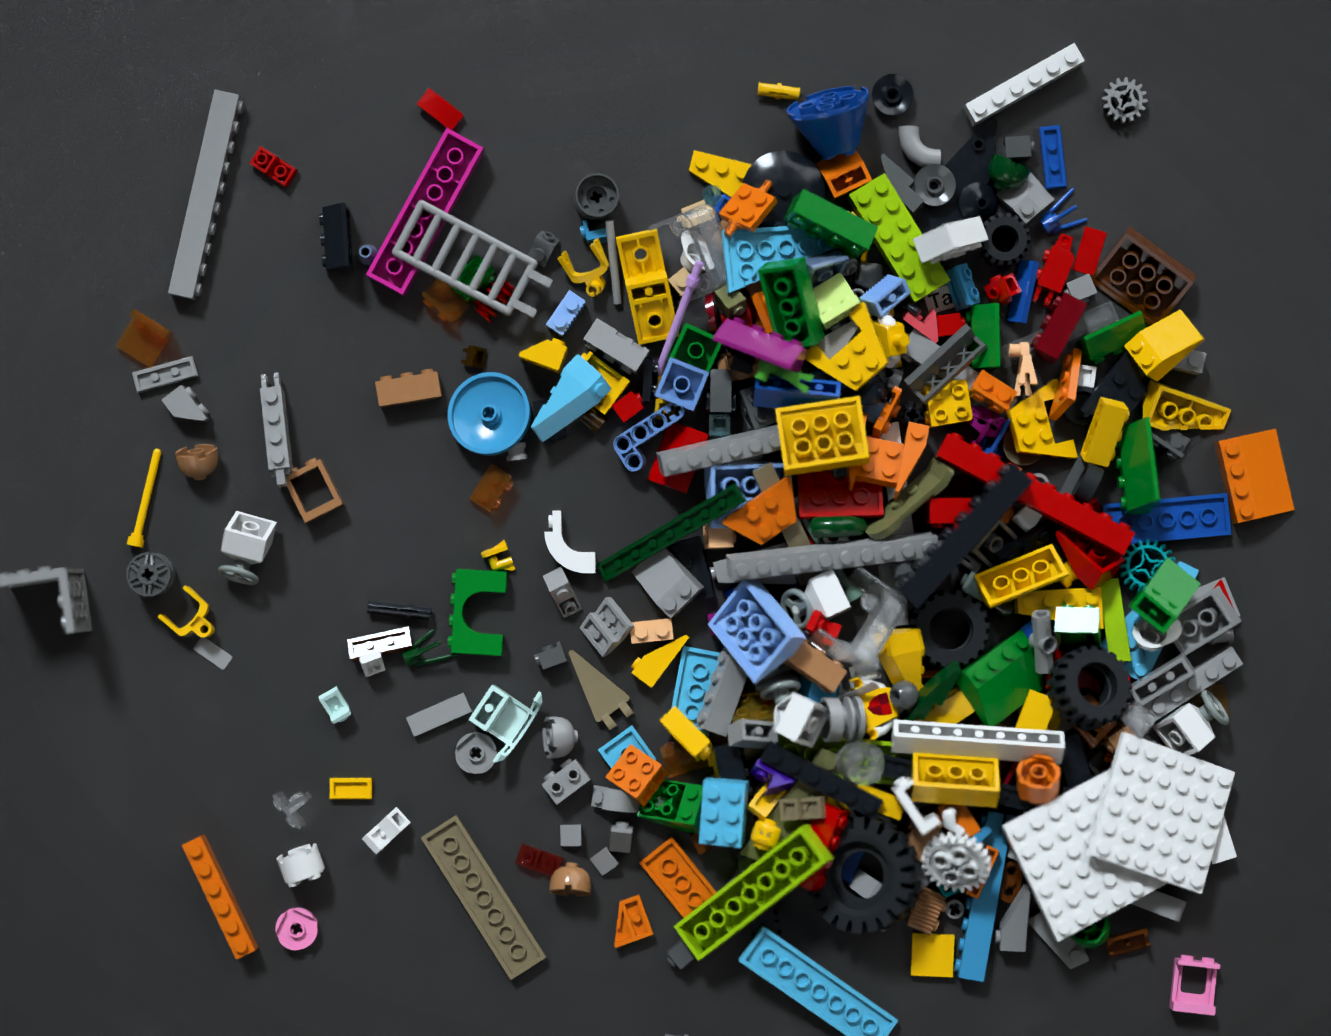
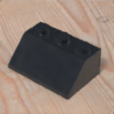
(336, 238)

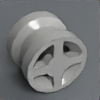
(517, 452)

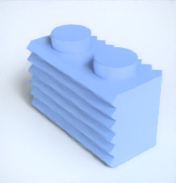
(885, 295)
(566, 313)

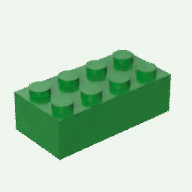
(830, 224)
(791, 301)

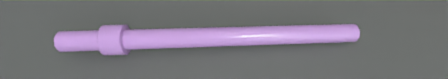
(691, 282)

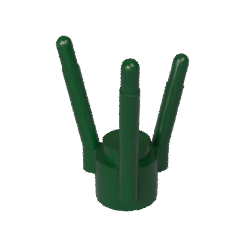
(414, 655)

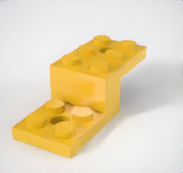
(646, 285)

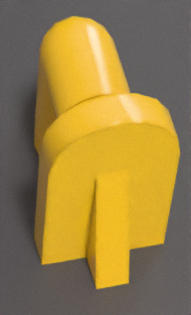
(505, 564)

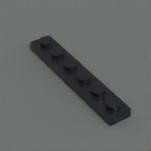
(821, 779)

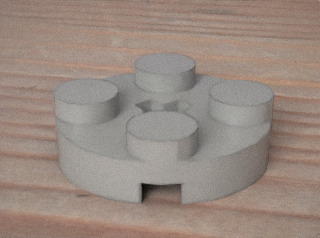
(476, 740)

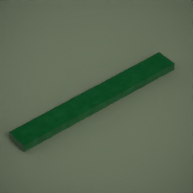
(671, 532)

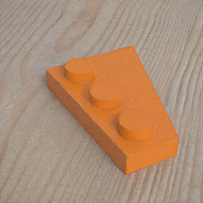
(1067, 384)

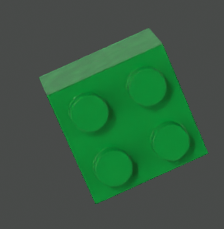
(696, 348)

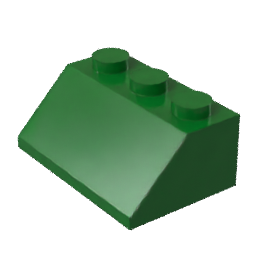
(985, 324)
(1111, 338)

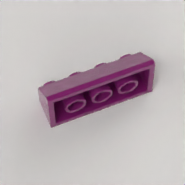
(761, 345)

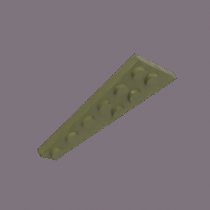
(825, 759)

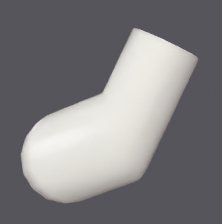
(949, 821)

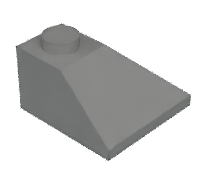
(1026, 200)

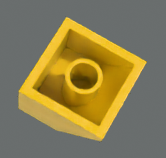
(546, 354)

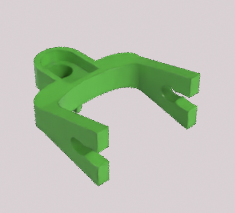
(766, 368)

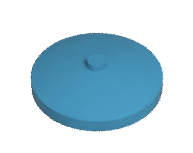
(489, 413)

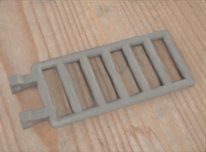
(452, 280)

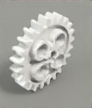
(956, 861)

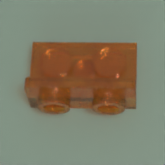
(445, 301)
(491, 488)
(678, 760)

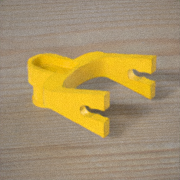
(592, 278)
(197, 623)

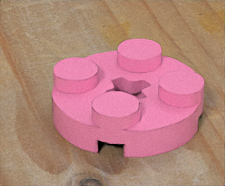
(285, 932)

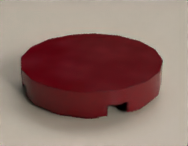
(712, 313)

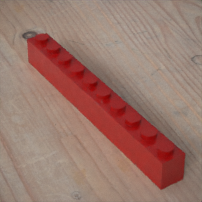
(1039, 496)

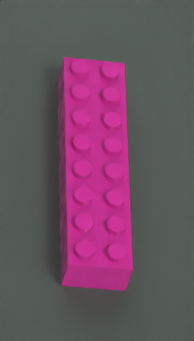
(439, 185)

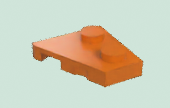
(890, 410)
(631, 921)

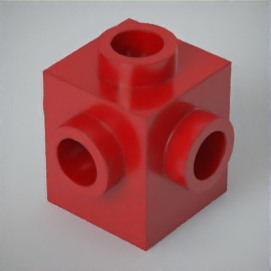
(1002, 289)

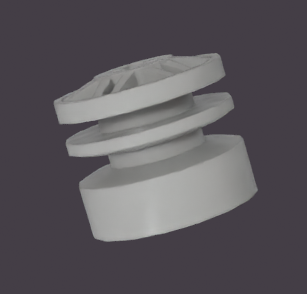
(845, 719)

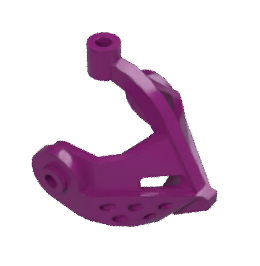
(991, 418)

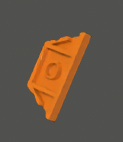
(766, 513)

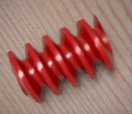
(485, 310)

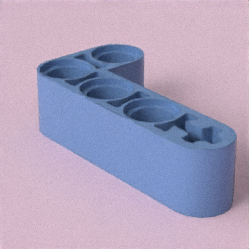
(651, 431)

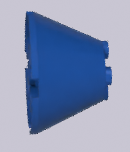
(832, 119)

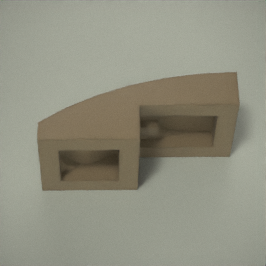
(802, 808)

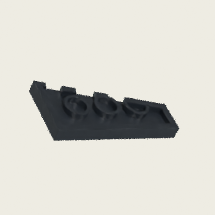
(1032, 540)

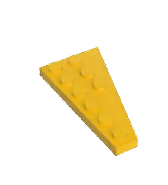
(719, 171)

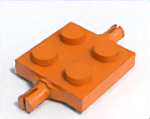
(748, 208)

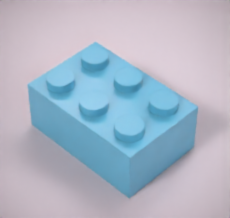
(724, 812)

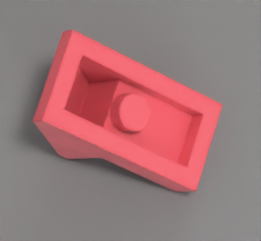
(927, 326)

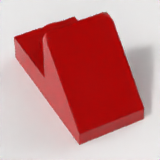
(818, 621)

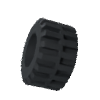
(1020, 234)

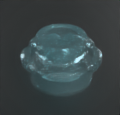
(707, 194)

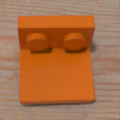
(993, 392)
(637, 774)

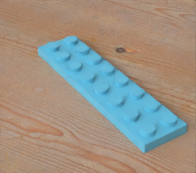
(815, 986)

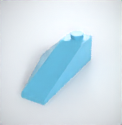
(575, 393)

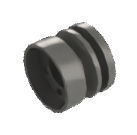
(602, 186)
(160, 582)

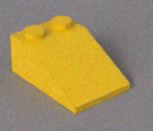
(1164, 344)

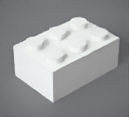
(951, 240)

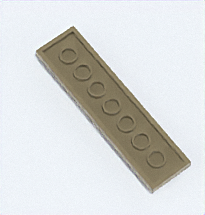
(483, 897)

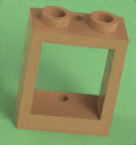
(323, 509)

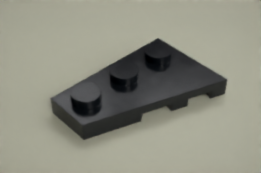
(693, 558)

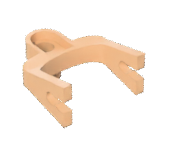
(1025, 367)

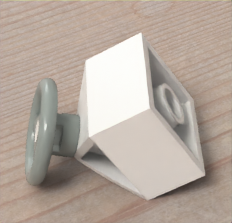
(247, 543)
(821, 594)
(794, 714)
(1188, 726)

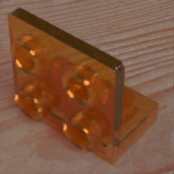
(144, 338)

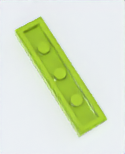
(1115, 620)

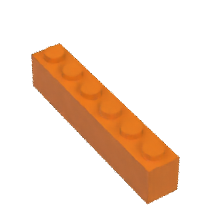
(220, 896)

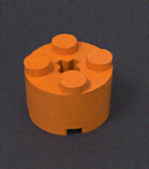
(1038, 779)

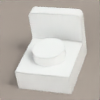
(372, 663)

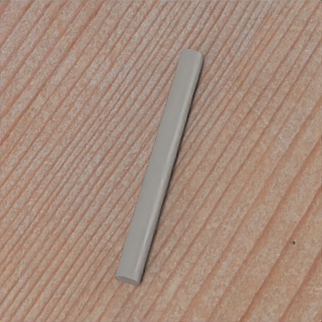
(612, 251)

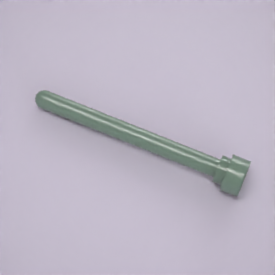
(852, 592)

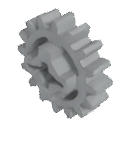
(1132, 103)

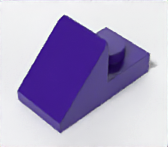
(776, 779)

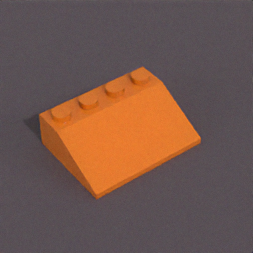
(1254, 476)

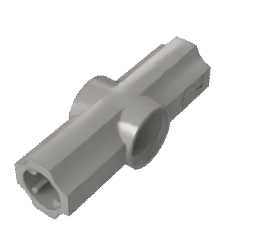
(1042, 641)

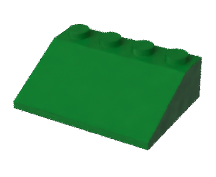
(1137, 469)
(1001, 679)

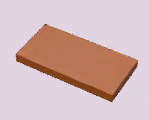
(677, 877)

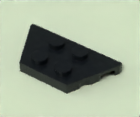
(1120, 384)

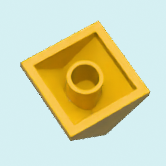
(1038, 713)

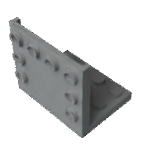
(72, 588)

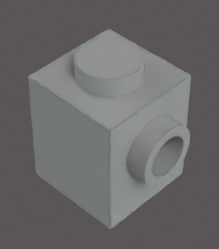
(1080, 288)

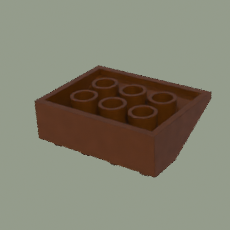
(1143, 277)

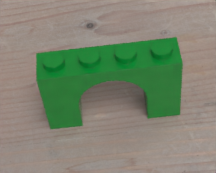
(463, 638)

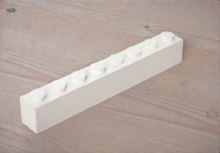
(975, 740)

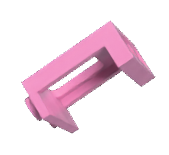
(1193, 1002)

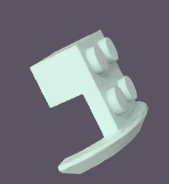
(505, 718)

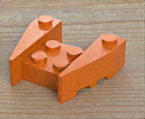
(891, 461)

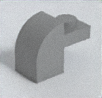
(613, 799)

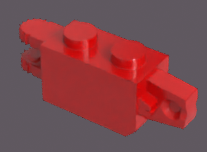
(1055, 269)

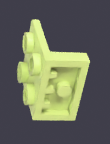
(834, 300)

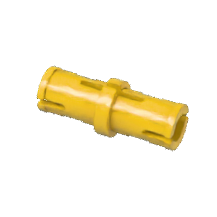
(778, 91)

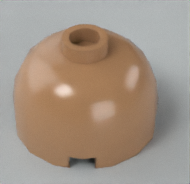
(197, 461)
(570, 881)

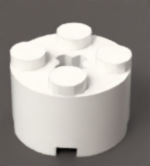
(301, 864)

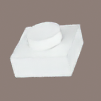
(1087, 376)

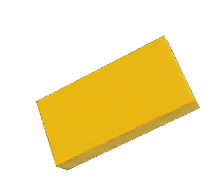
(350, 788)

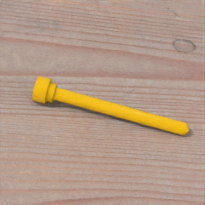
(136, 538)

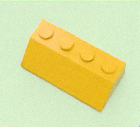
(1020, 576)
(955, 780)

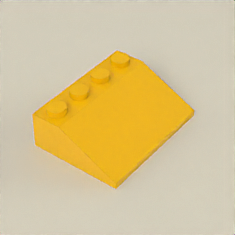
(822, 436)

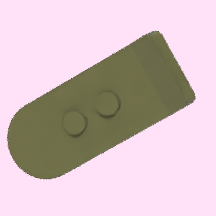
(912, 497)

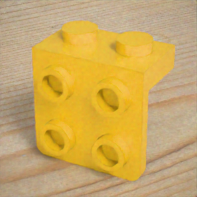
(949, 405)

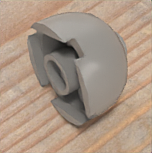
(558, 737)

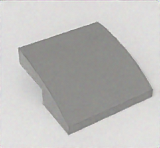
(606, 627)

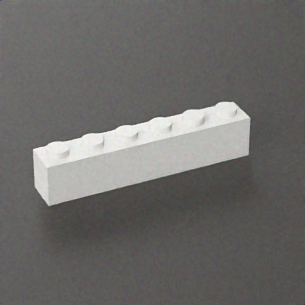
(1023, 84)

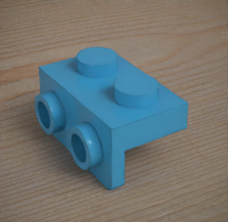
(962, 287)

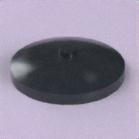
(790, 175)

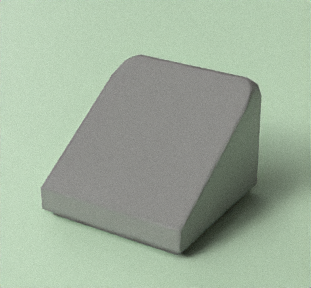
(571, 835)
(604, 861)

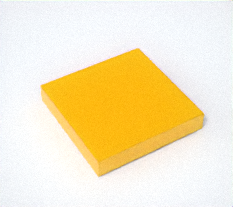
(932, 955)

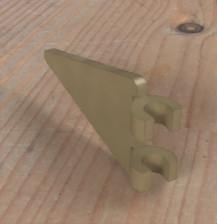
(600, 692)

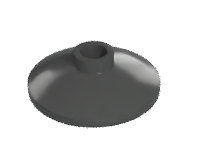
(942, 177)

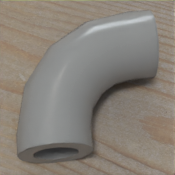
(914, 148)

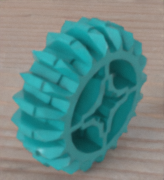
(1137, 570)

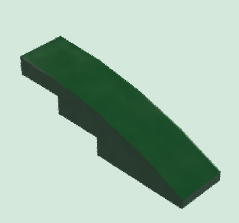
(933, 692)

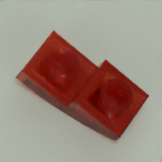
(538, 859)

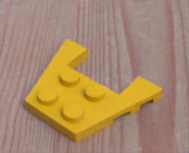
(858, 359)
(1032, 428)

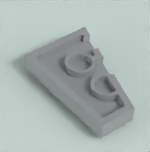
(1066, 949)

